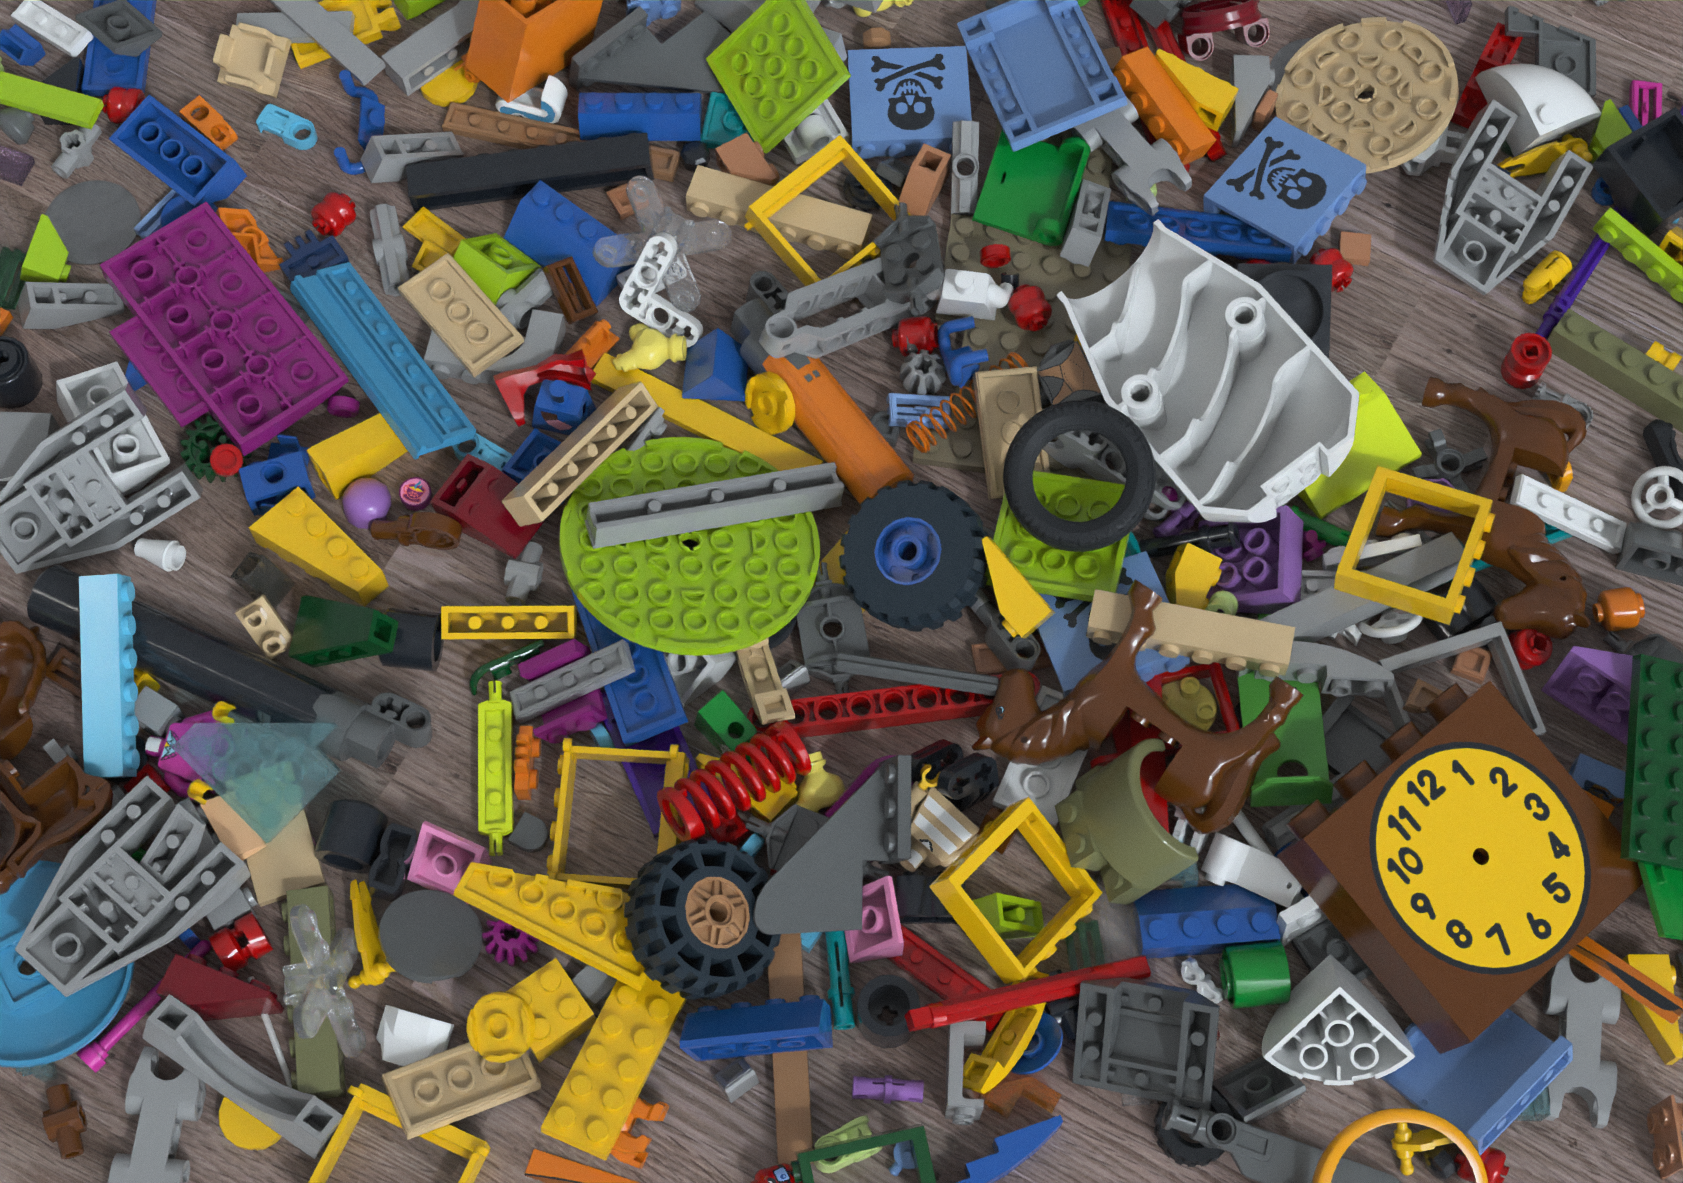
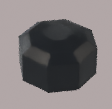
(694, 154)
(1439, 1163)

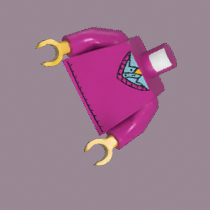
(176, 770)

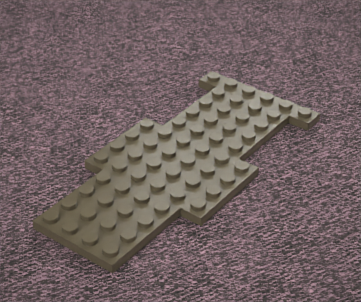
(1036, 266)

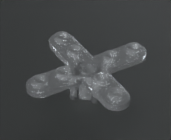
(656, 218)
(318, 982)

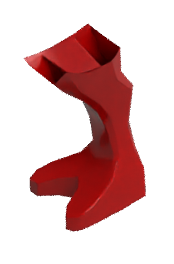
(515, 382)

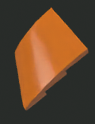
(253, 240)

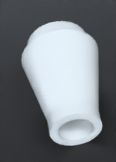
(163, 553)

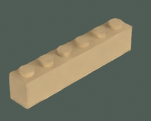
(802, 220)
(579, 454)
(1198, 634)

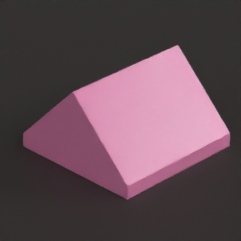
(443, 858)
(881, 925)

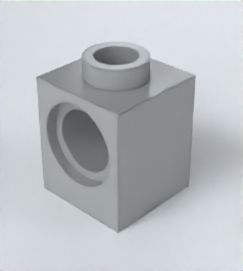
(156, 712)

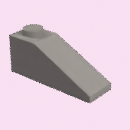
(1252, 78)
(389, 154)
(1086, 223)
(65, 304)
(175, 847)

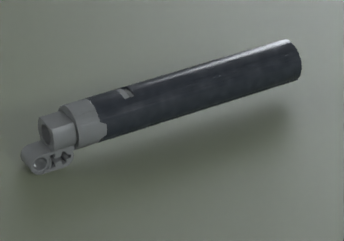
(240, 677)

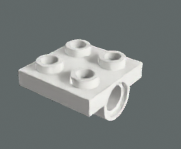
(814, 133)

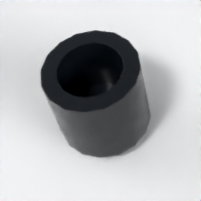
(18, 374)
(416, 641)
(351, 836)
(886, 993)

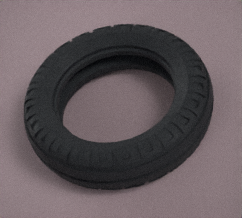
(1070, 417)

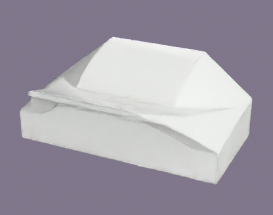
(411, 1036)

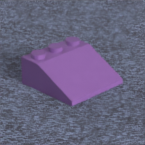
(1266, 566)
(1595, 687)

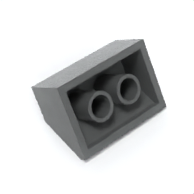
(1652, 553)

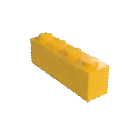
(509, 622)

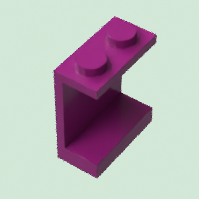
(575, 715)

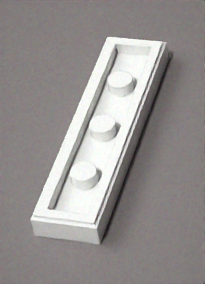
(1569, 514)

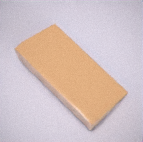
(232, 829)

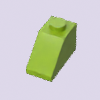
(1607, 130)
(46, 256)
(1011, 915)

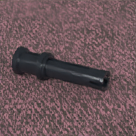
(1205, 538)

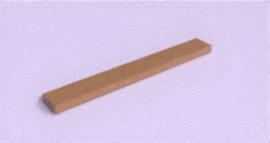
(531, 133)
(790, 1068)

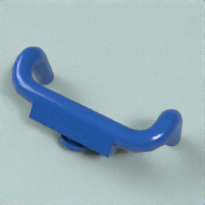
(370, 121)
(963, 361)

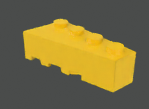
(312, 541)

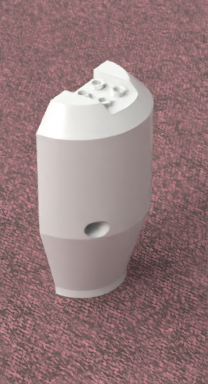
(1216, 380)

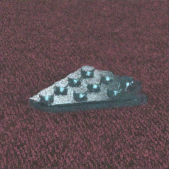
(261, 767)

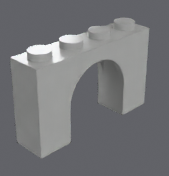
(542, 340)

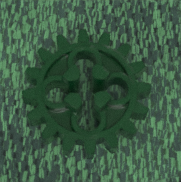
(198, 451)

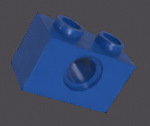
(258, 477)

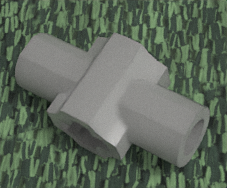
(75, 150)
(523, 574)

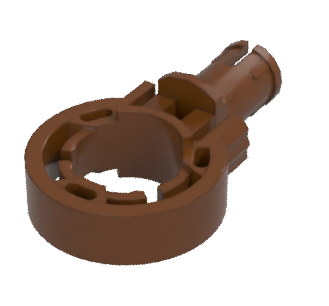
(421, 529)

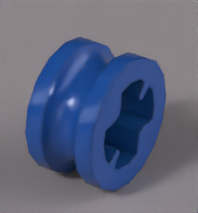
(1598, 194)

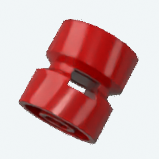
(1526, 360)
(229, 949)

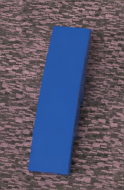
(1011, 1151)

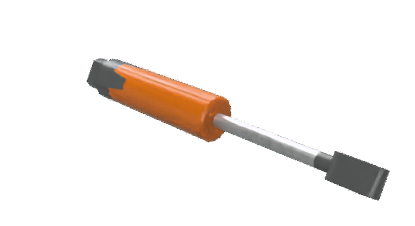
(848, 437)

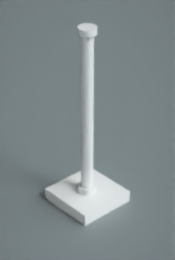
(1303, 913)

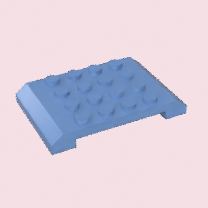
(1040, 68)

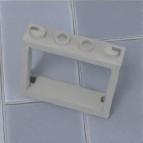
(1504, 658)

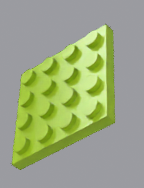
(777, 69)
(1056, 570)

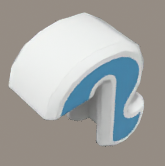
(538, 103)

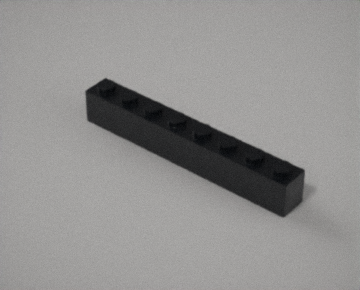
(517, 171)

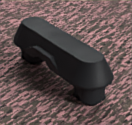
(1663, 448)

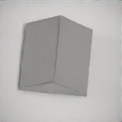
(793, 676)
(736, 1079)

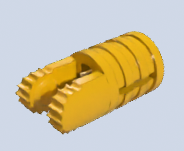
(1545, 276)

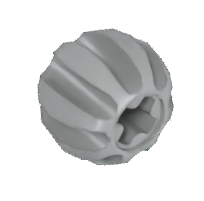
(922, 373)

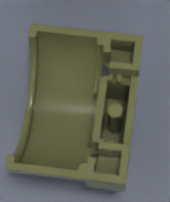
(1115, 832)

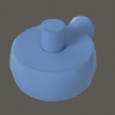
(903, 1158)

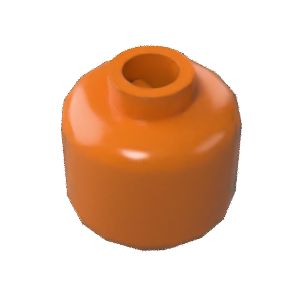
(1618, 609)

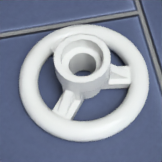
(1652, 503)
(1391, 627)

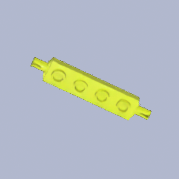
(495, 768)

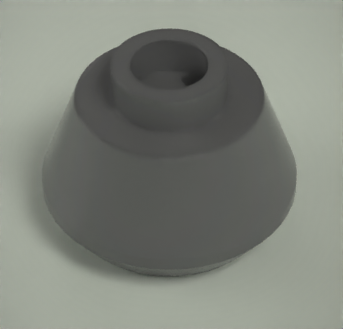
(17, 124)

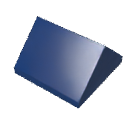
(715, 369)

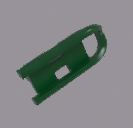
(501, 667)

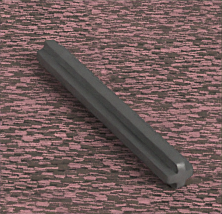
(917, 673)

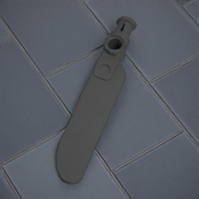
(1262, 1153)

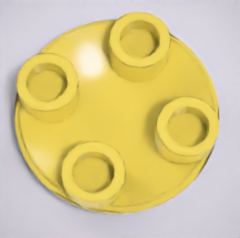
(1191, 701)

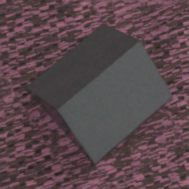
(1258, 1090)

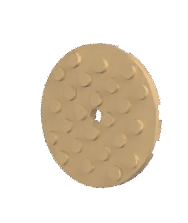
(1402, 66)

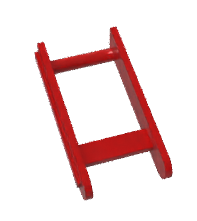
(1121, 733)

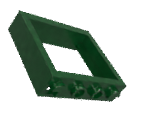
(915, 1134)

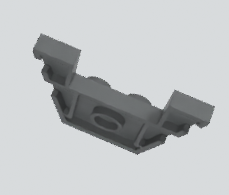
(1557, 47)

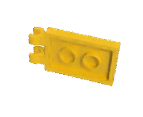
(367, 26)

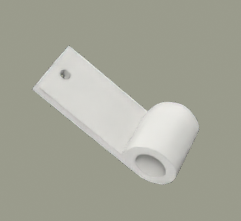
(1250, 869)

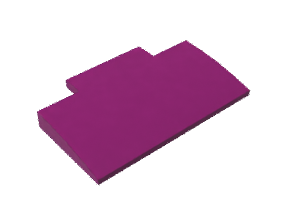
(217, 332)

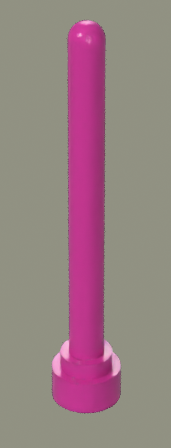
(96, 1053)

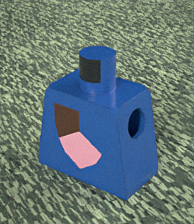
(561, 407)

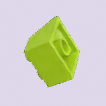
(494, 264)

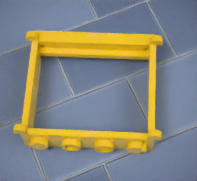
(796, 183)
(676, 767)
(380, 1105)

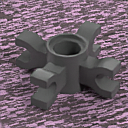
(1451, 457)

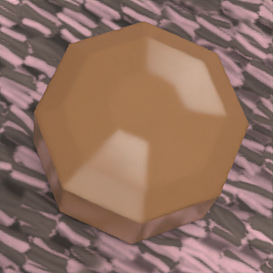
(876, 39)

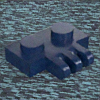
(311, 256)

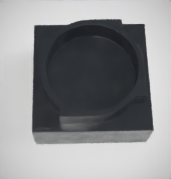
(1647, 172)
(1301, 292)

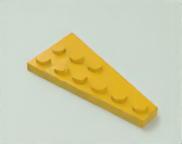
(568, 915)

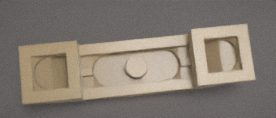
(763, 684)

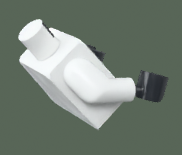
(973, 293)

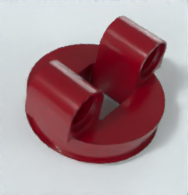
(1217, 16)

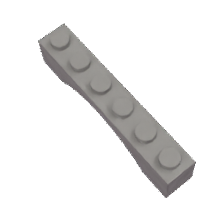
(193, 1045)

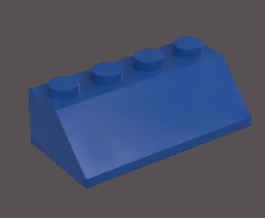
(657, 114)
(177, 154)
(553, 229)
(1202, 920)
(757, 1029)

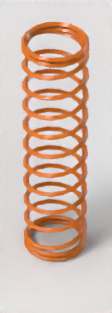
(923, 433)

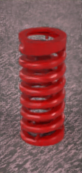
(751, 781)

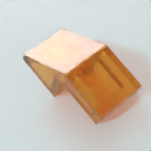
(1006, 1095)

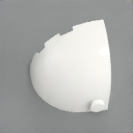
(1542, 98)
(1334, 1030)

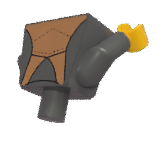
(1067, 375)

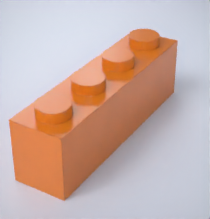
(1162, 105)

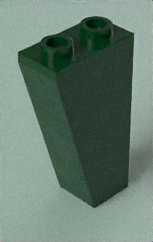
(339, 632)

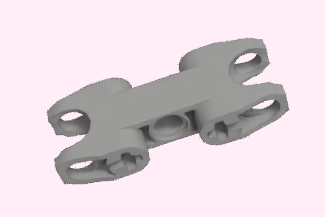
(1138, 161)
(1089, 451)
(1581, 1012)
(161, 1112)

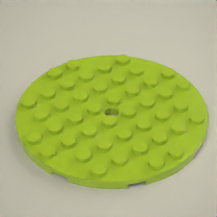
(678, 600)

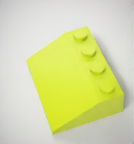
(1378, 441)

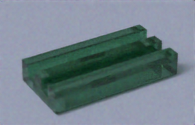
(14, 257)
(1097, 945)

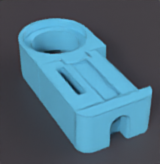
(286, 126)
(485, 451)

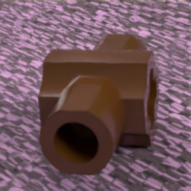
(64, 1121)

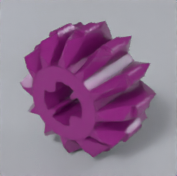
(511, 949)

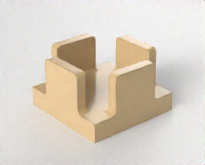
(252, 59)

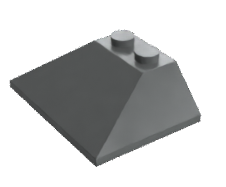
(1146, 1040)

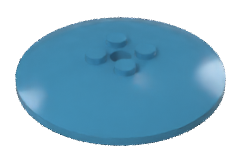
(35, 1017)

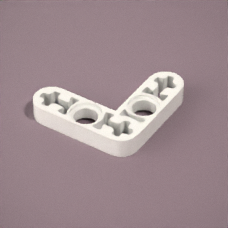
(649, 300)

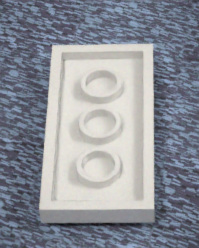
(1044, 783)

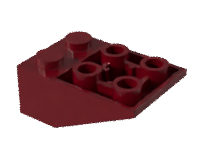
(475, 499)
(214, 992)

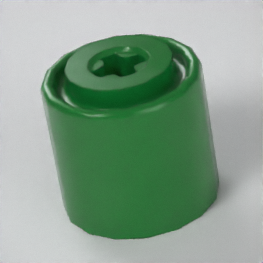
(1255, 975)

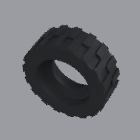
(1187, 1152)

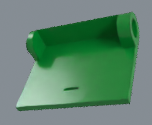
(1036, 190)
(1665, 899)

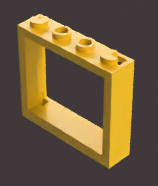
(1398, 595)
(1053, 852)

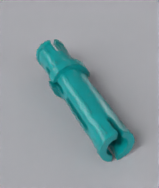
(842, 1016)

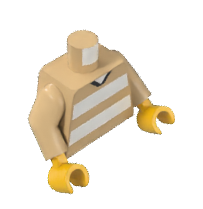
(937, 826)

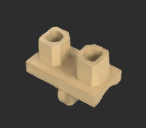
(265, 626)

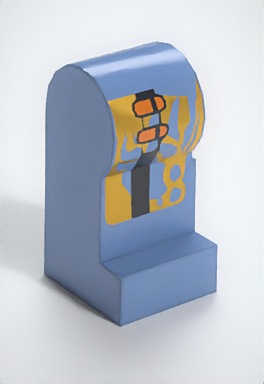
(1599, 779)

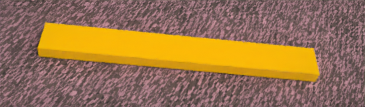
(705, 419)

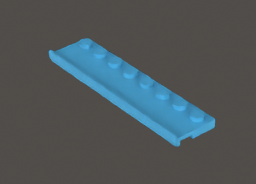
(382, 360)

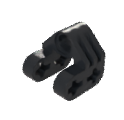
(961, 779)

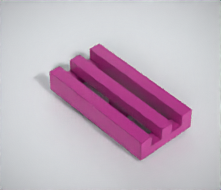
(1634, 98)

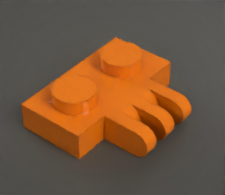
(525, 775)

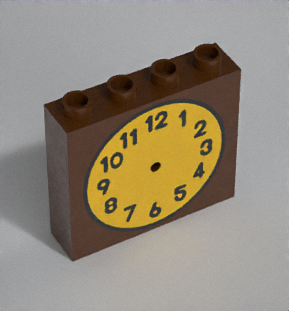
(1461, 864)

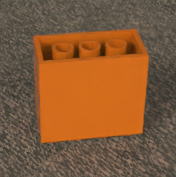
(526, 40)

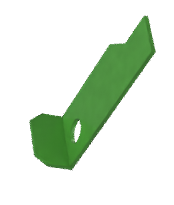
(1300, 741)

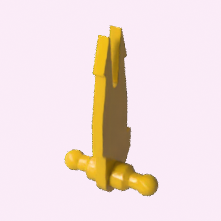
(1541, 157)
(366, 932)
(1407, 1142)

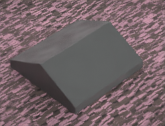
(120, 27)

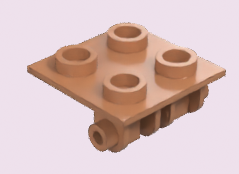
(1666, 1124)

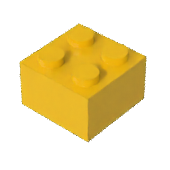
(557, 1009)

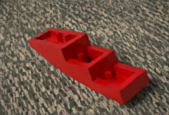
(1497, 52)

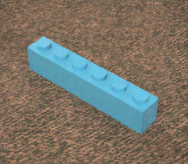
(108, 676)

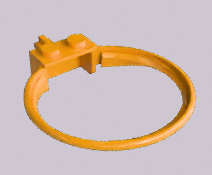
(1336, 1148)

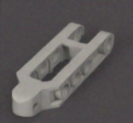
(860, 282)

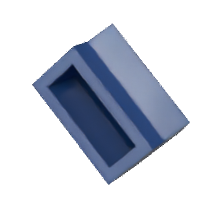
(21, 46)

